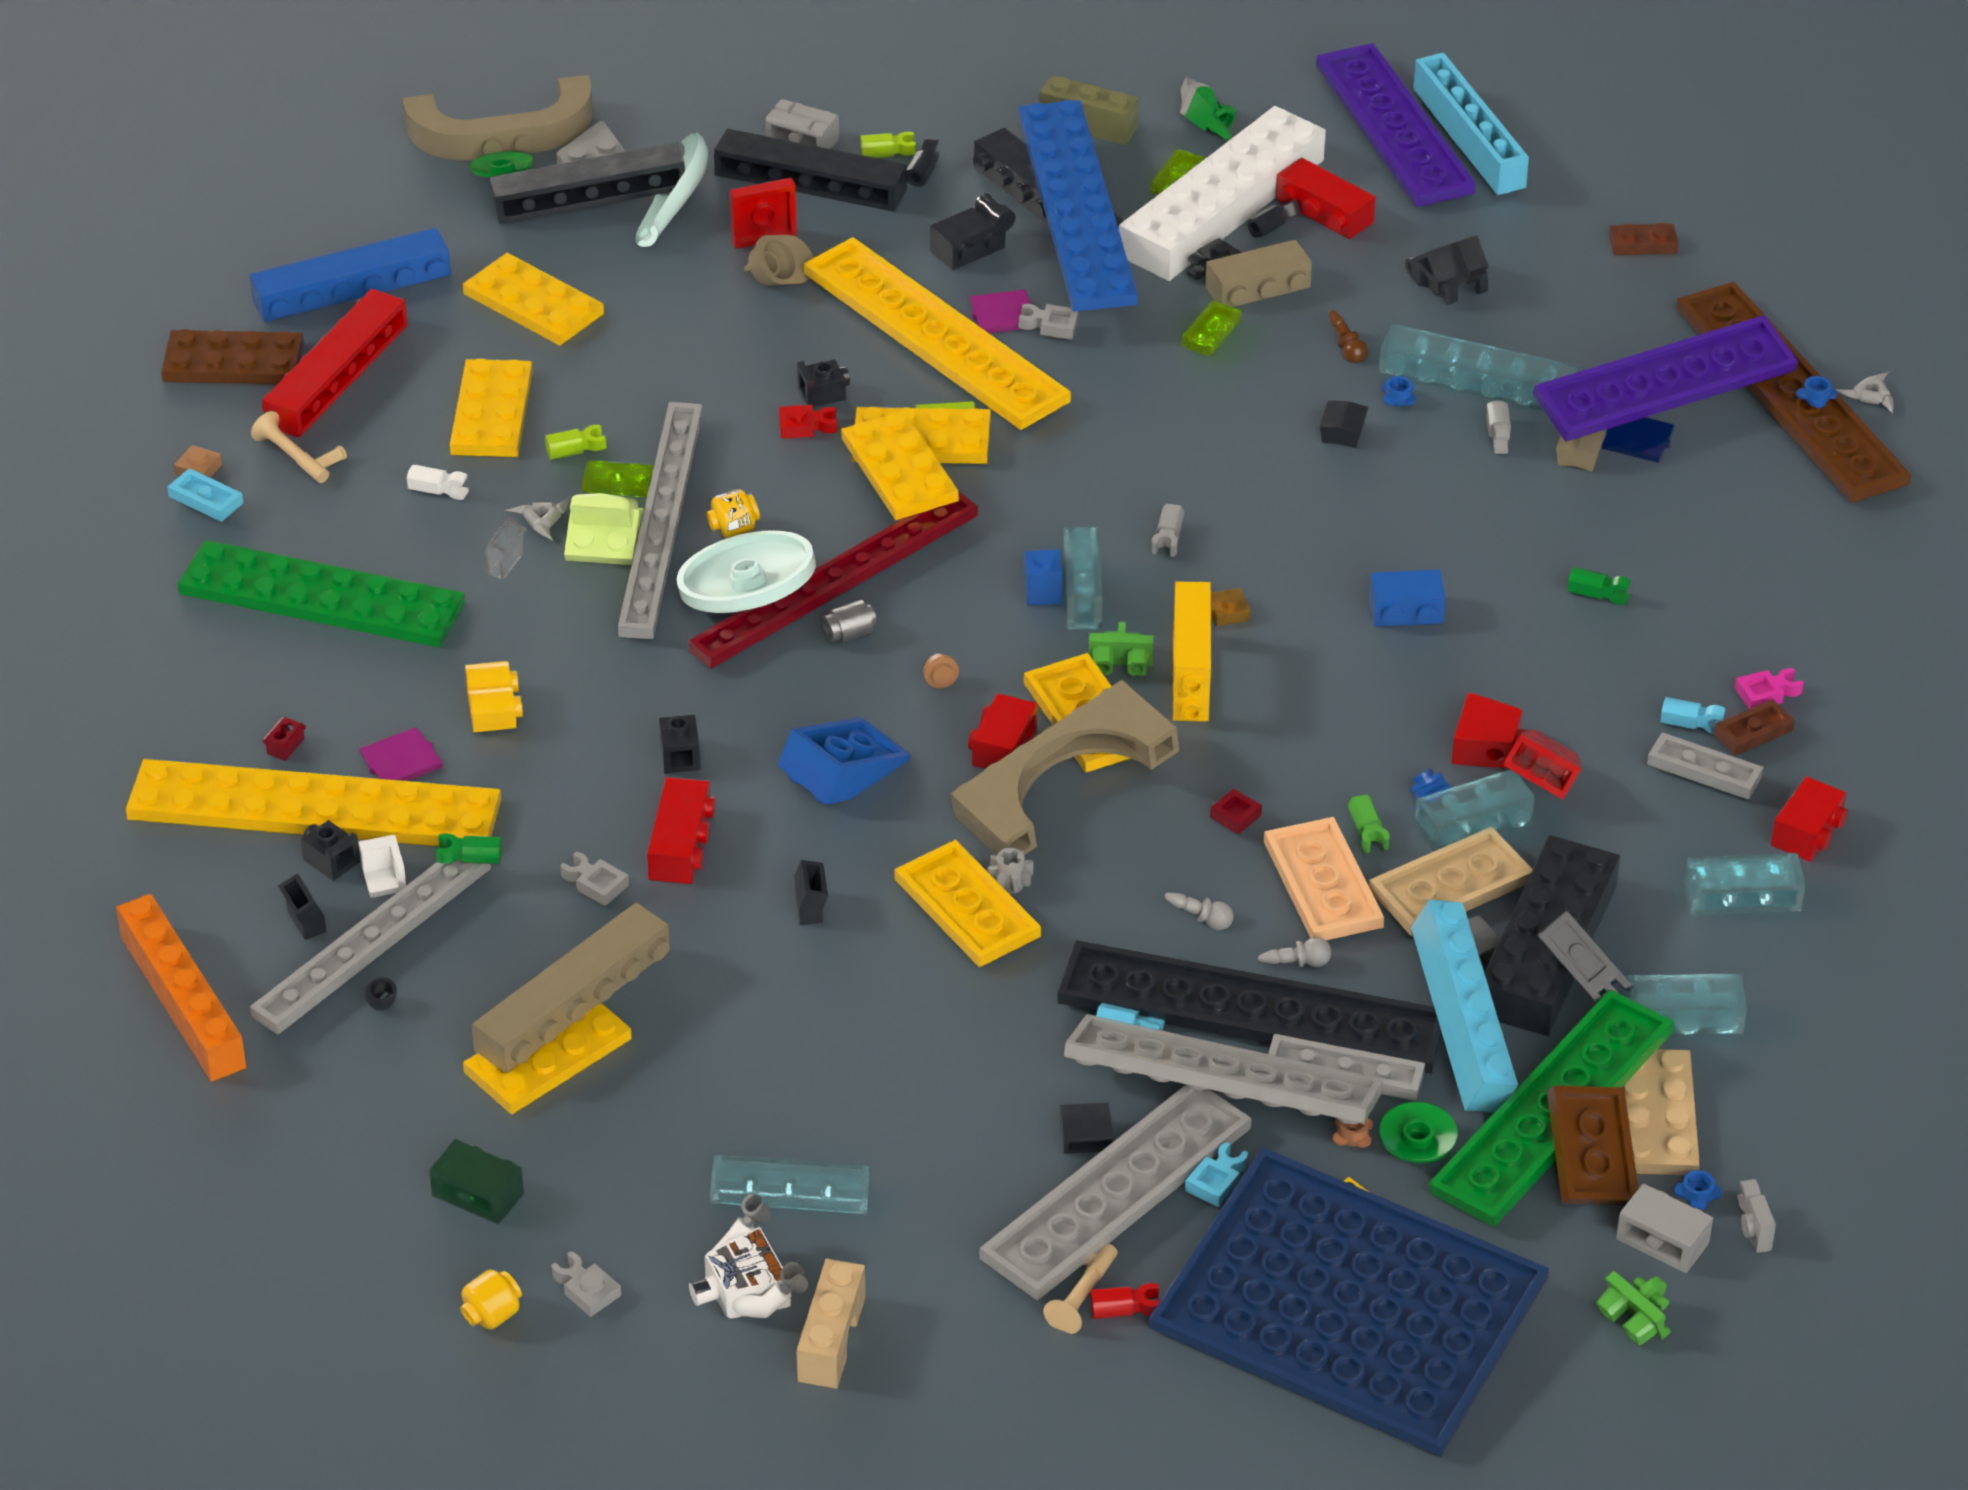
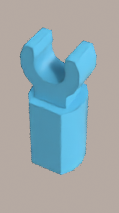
(1691, 714)
(1129, 1016)

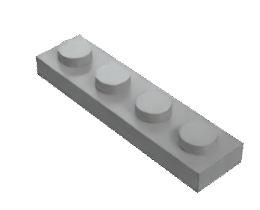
(1400, 1076)

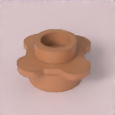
(1353, 1134)

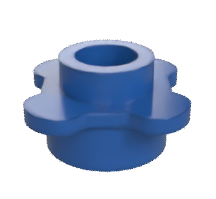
(1398, 391)
(1817, 391)
(1698, 1189)

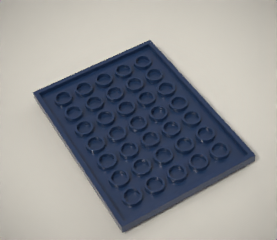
(1350, 1300)

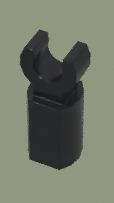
(923, 163)
(1272, 218)

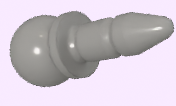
(1216, 914)
(1314, 952)

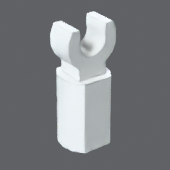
(437, 481)

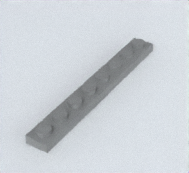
(364, 943)

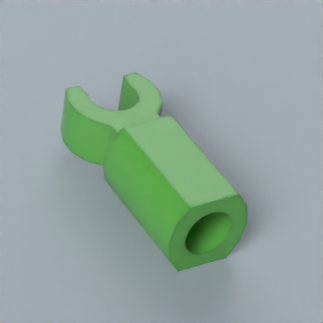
(1367, 822)

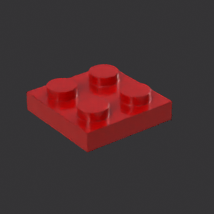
(762, 211)

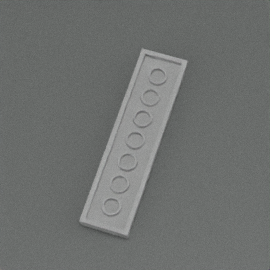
(1224, 1069)
(1113, 1190)

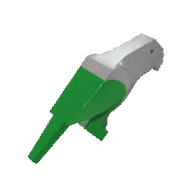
(1204, 109)

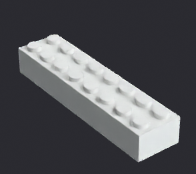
(1219, 192)

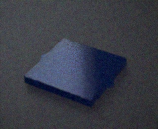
(1640, 438)

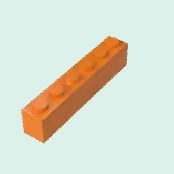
(181, 987)

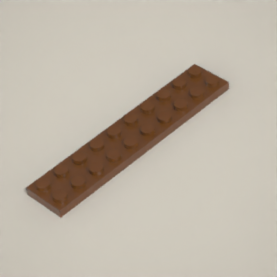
(1829, 434)

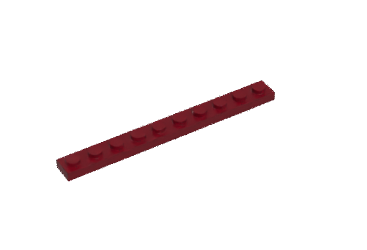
(831, 580)

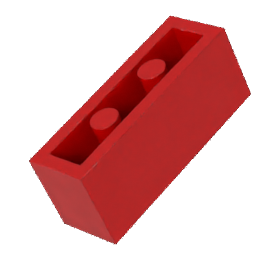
(1326, 198)
(680, 830)

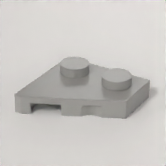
(592, 143)

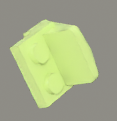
(603, 529)

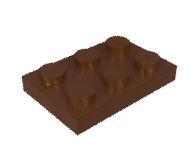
(1592, 1144)

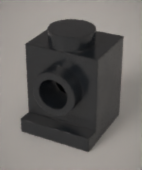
(822, 382)
(324, 843)

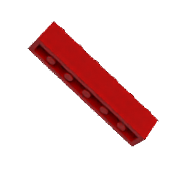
(336, 361)

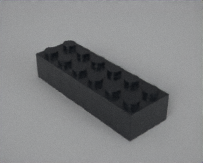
(1523, 973)

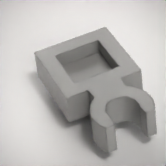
(1053, 321)
(596, 881)
(1758, 1219)
(587, 1288)

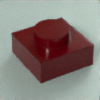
(1235, 811)

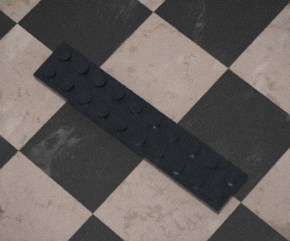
(1247, 1003)

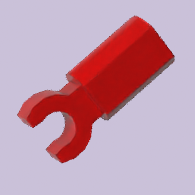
(1124, 1301)

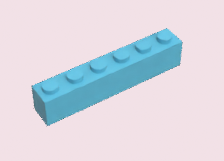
(1471, 123)
(1464, 1006)

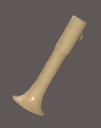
(267, 428)
(1065, 1313)

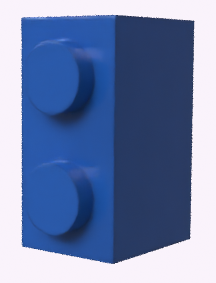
(1407, 598)

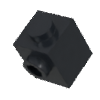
(679, 743)

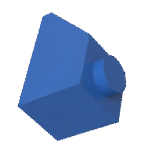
(1042, 576)

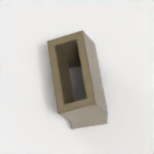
(1580, 451)

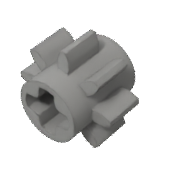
(1011, 869)

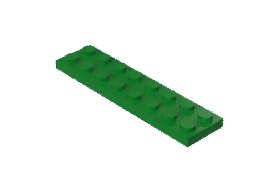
(321, 593)
(1518, 1138)

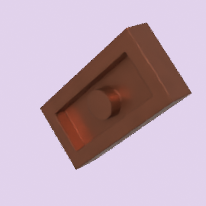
(1643, 239)
(1754, 727)

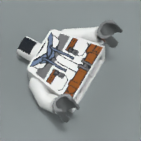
(745, 1270)

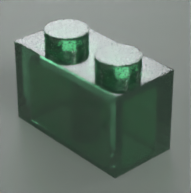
(476, 1181)

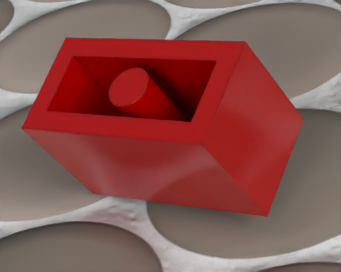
(1002, 729)
(1809, 819)

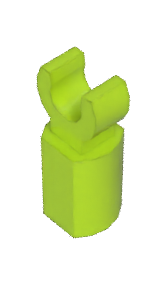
(887, 145)
(575, 442)

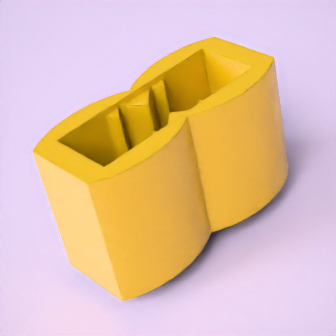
(492, 697)

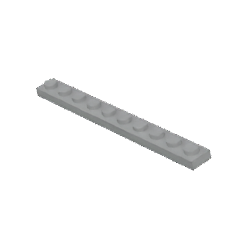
(660, 521)

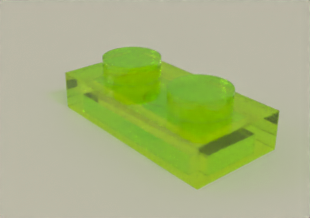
(1176, 167)
(1211, 328)
(617, 478)

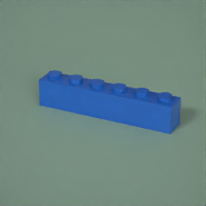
(350, 274)

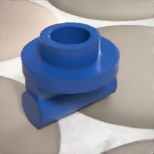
(1428, 783)

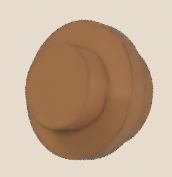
(940, 671)

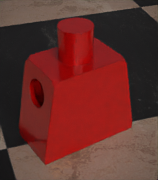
(1485, 732)
(1544, 762)

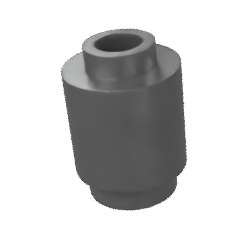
(849, 622)

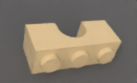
(826, 1329)

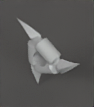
(1879, 394)
(550, 514)

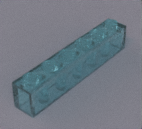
(1467, 365)

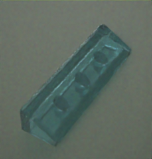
(791, 1183)

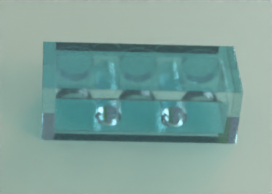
(1082, 577)
(1467, 809)
(1744, 884)
(1694, 1001)

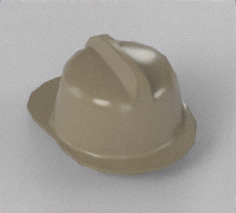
(779, 260)

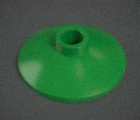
(501, 163)
(1418, 1132)

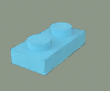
(205, 495)

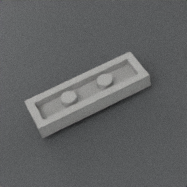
(1705, 765)

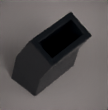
(1342, 423)
(810, 891)
(303, 907)
(1085, 1127)

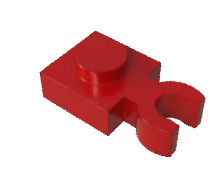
(802, 421)

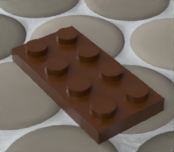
(230, 356)

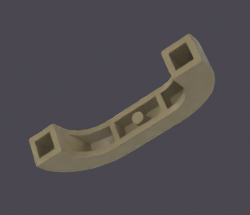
(515, 132)

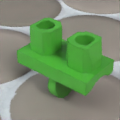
(1122, 649)
(1647, 1317)

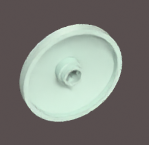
(746, 571)

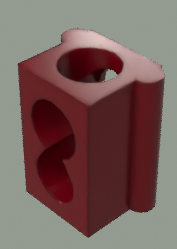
(281, 740)

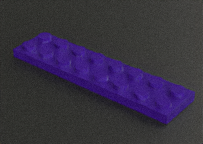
(1395, 125)
(1664, 378)

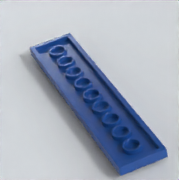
(1077, 206)

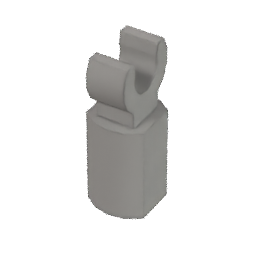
(1498, 425)
(1168, 529)

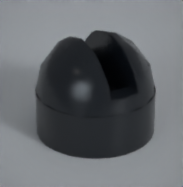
(376, 989)

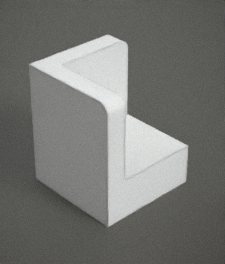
(382, 866)

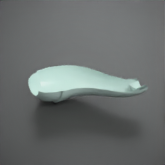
(668, 204)

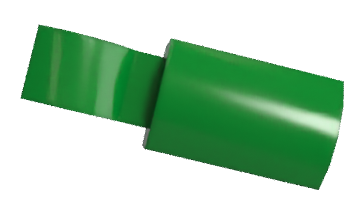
(1599, 585)
(469, 849)

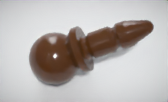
(1353, 349)

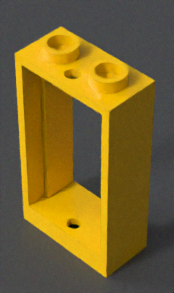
(1191, 651)

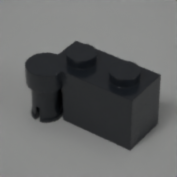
(971, 232)

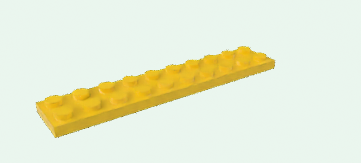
(937, 333)
(296, 800)

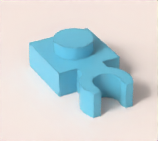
(1216, 1179)

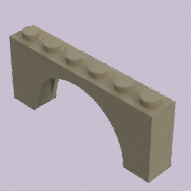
(1110, 723)

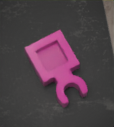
(1763, 687)

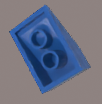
(839, 758)

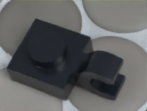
(1211, 251)

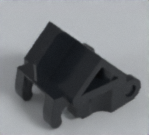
(1449, 266)

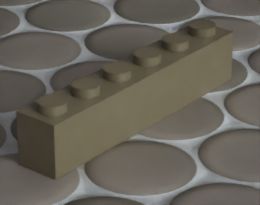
(570, 987)

